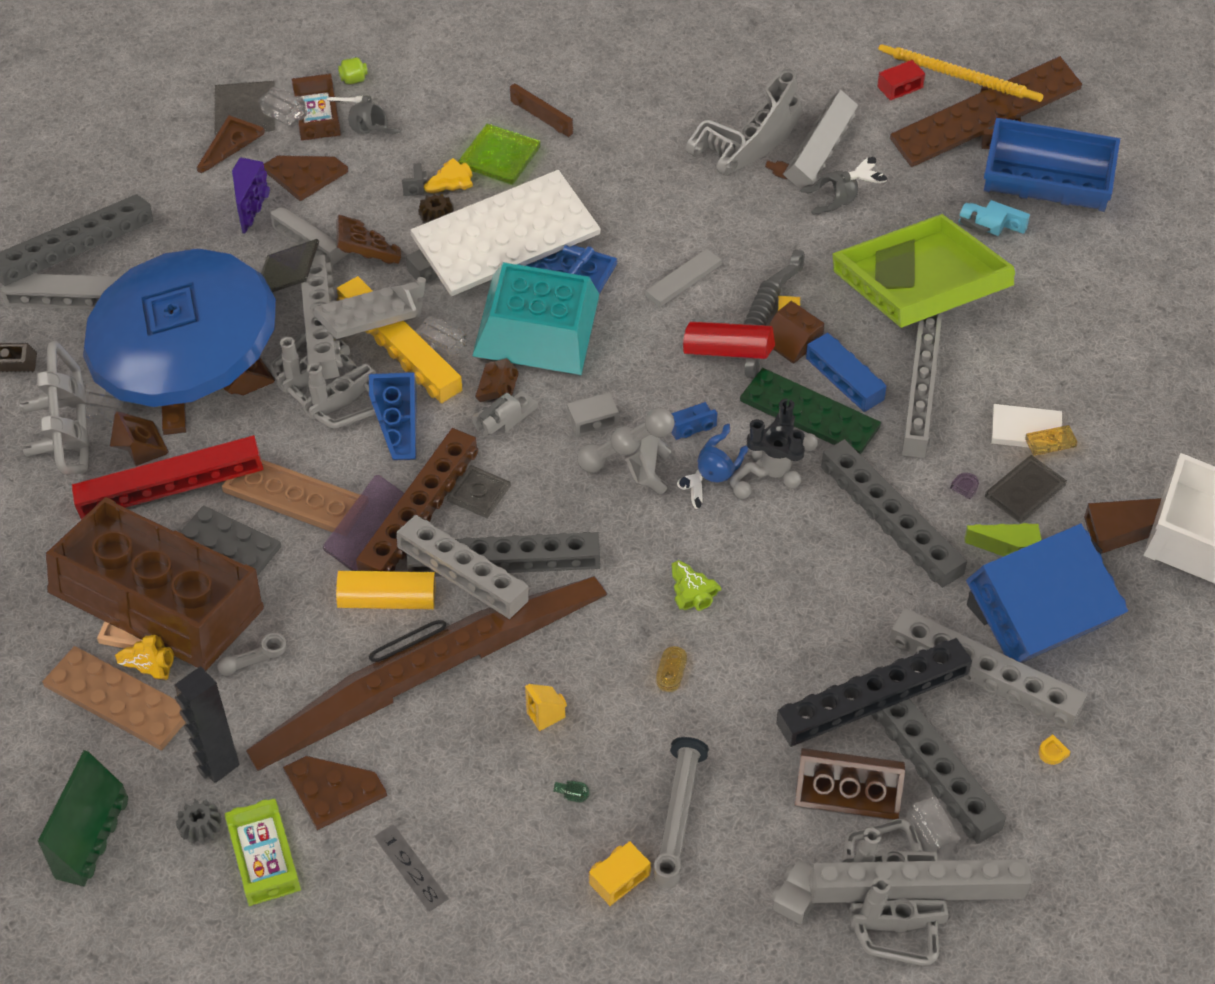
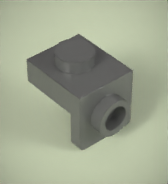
(415, 185)

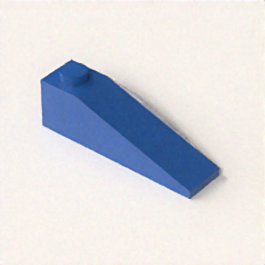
(396, 410)

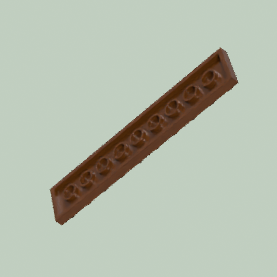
(971, 116)

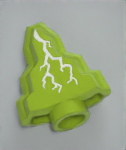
(692, 588)

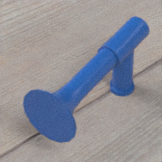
(582, 257)

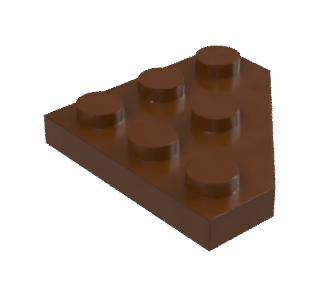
(304, 174)
(355, 238)
(332, 789)

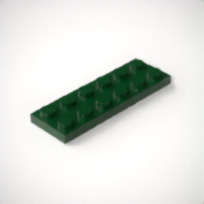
(811, 410)

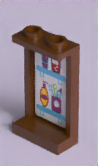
(321, 114)

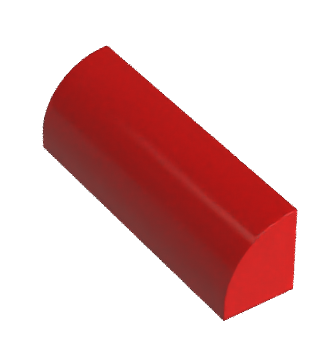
(728, 340)

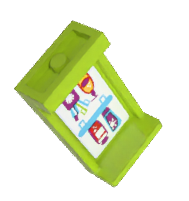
(262, 851)

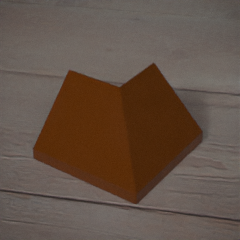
(137, 437)

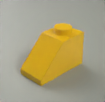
(544, 705)

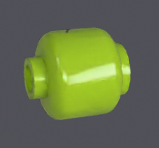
(352, 70)

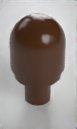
(778, 168)

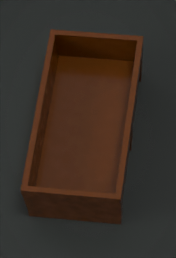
(154, 583)

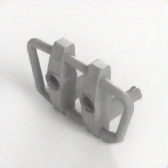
(323, 398)
(61, 432)
(880, 914)

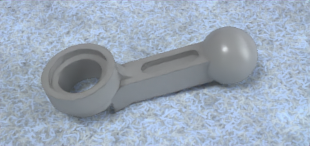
(228, 665)

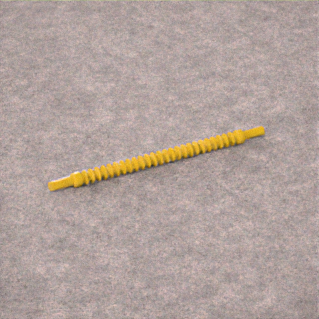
(953, 70)

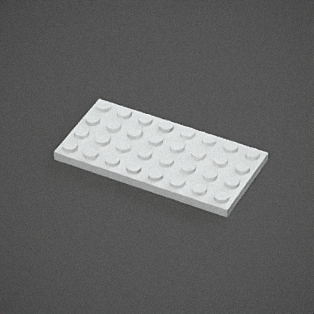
(506, 228)

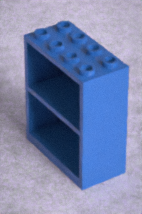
(1046, 594)

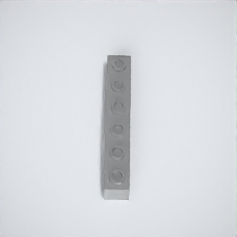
(463, 566)

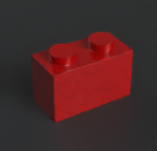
(901, 80)

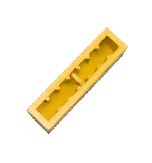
(385, 590)

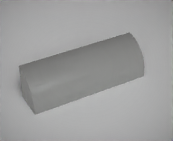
(301, 231)

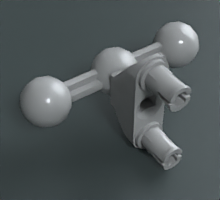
(638, 445)

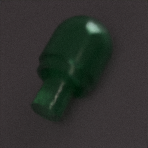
(573, 790)

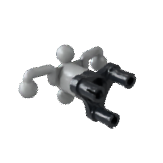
(774, 450)

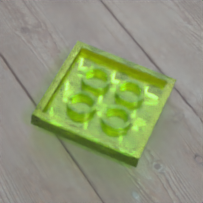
(500, 153)

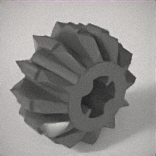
(198, 821)

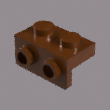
(496, 380)

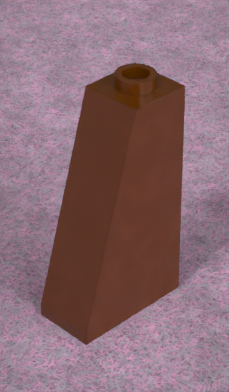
(1120, 522)

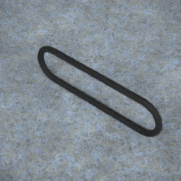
(404, 637)

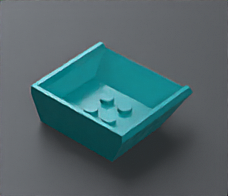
(538, 318)

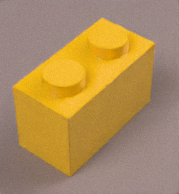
(619, 873)

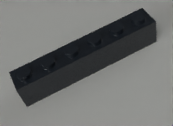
(206, 724)

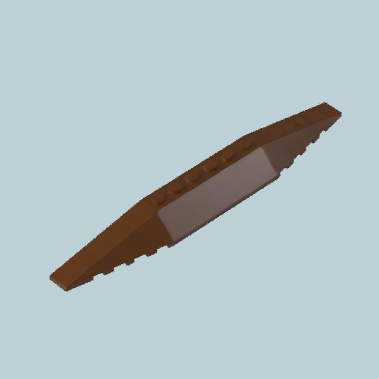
(383, 680)

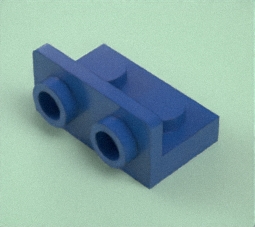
(693, 420)

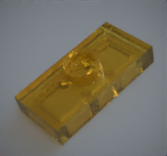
(1051, 440)

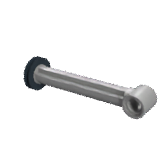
(688, 753)

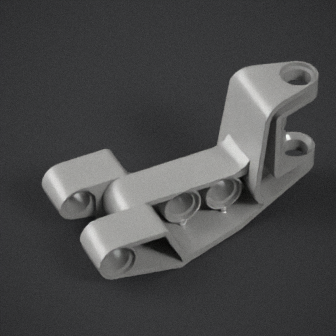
(760, 134)

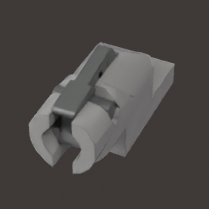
(504, 413)

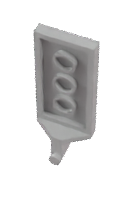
(372, 309)

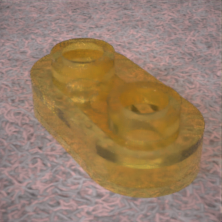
(671, 666)

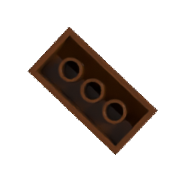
(850, 784)

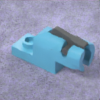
(993, 218)

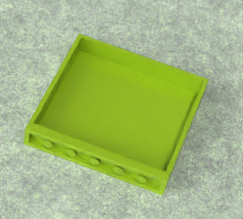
(948, 270)

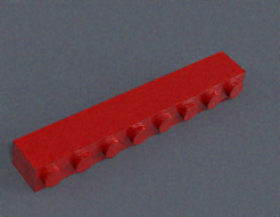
(170, 475)

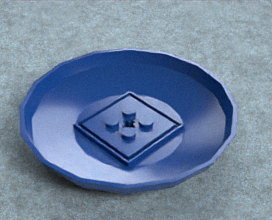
(207, 342)

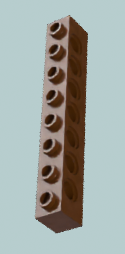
(420, 499)

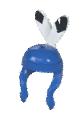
(713, 466)

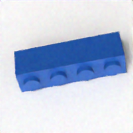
(846, 372)

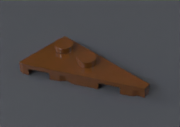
(231, 138)

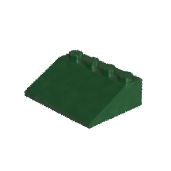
(82, 821)

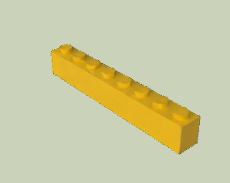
(410, 350)

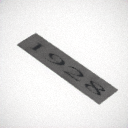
(411, 868)

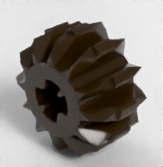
(434, 207)

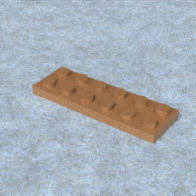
(293, 495)
(116, 697)

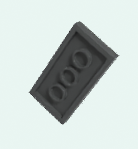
(231, 538)

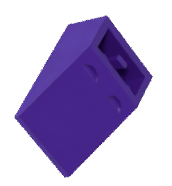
(250, 189)

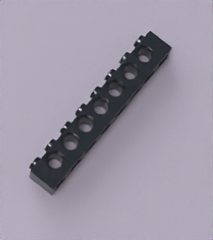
(796, 729)

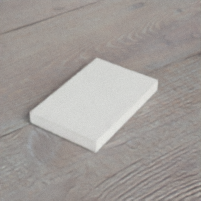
(1013, 423)

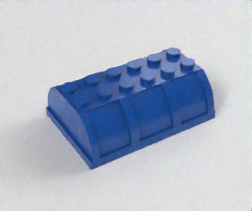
(1051, 164)

